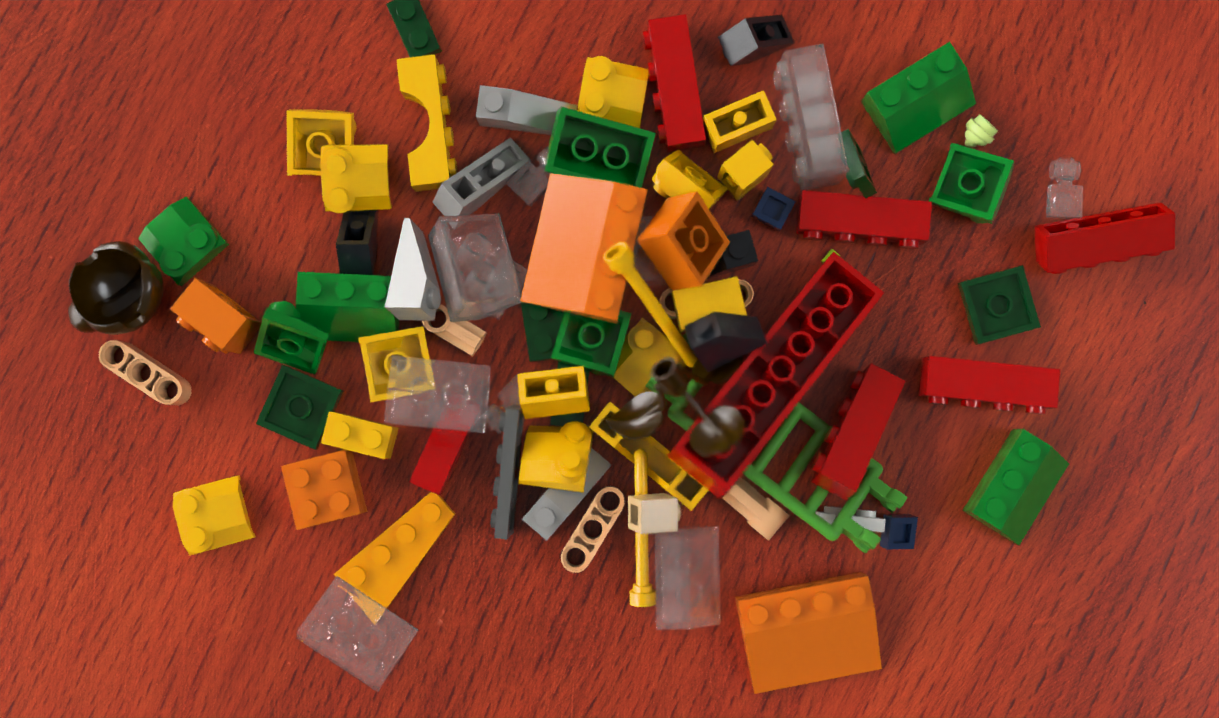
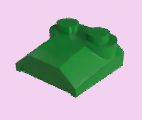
(972, 183)
(182, 240)
(290, 339)
(591, 342)

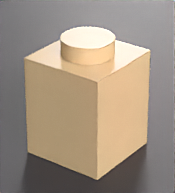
(653, 513)

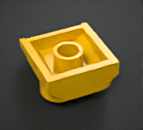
(613, 90)
(310, 131)
(681, 175)
(355, 177)
(378, 353)
(638, 355)
(556, 456)
(212, 515)

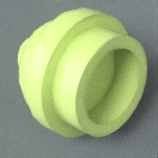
(979, 132)

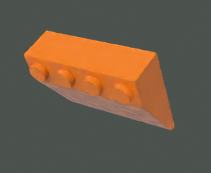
(573, 234)
(809, 632)

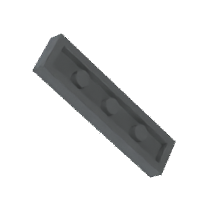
(506, 485)

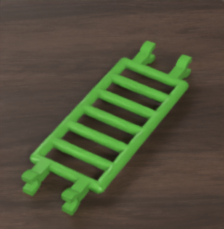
(861, 537)

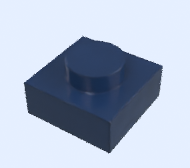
(773, 209)
(899, 531)

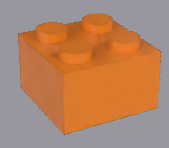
(684, 241)
(215, 316)
(324, 489)

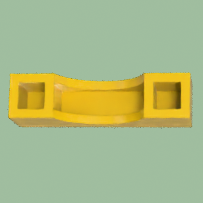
(421, 82)
(659, 465)

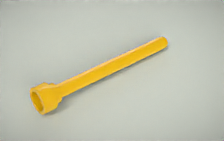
(620, 259)
(642, 593)

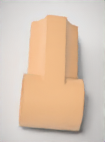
(460, 334)
(760, 512)

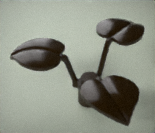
(643, 413)

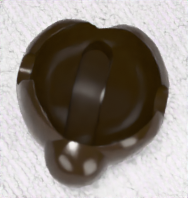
(114, 290)

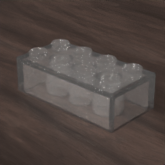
(811, 118)

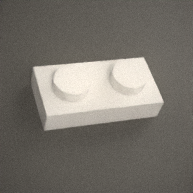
(865, 518)

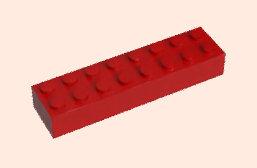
(783, 370)

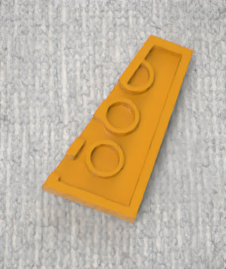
(396, 553)

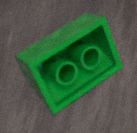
(920, 98)
(598, 148)
(345, 304)
(1016, 485)

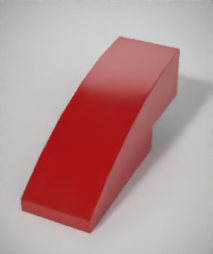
(438, 459)

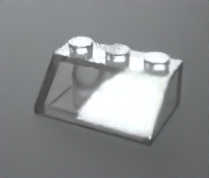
(474, 266)
(438, 394)
(687, 578)
(356, 633)

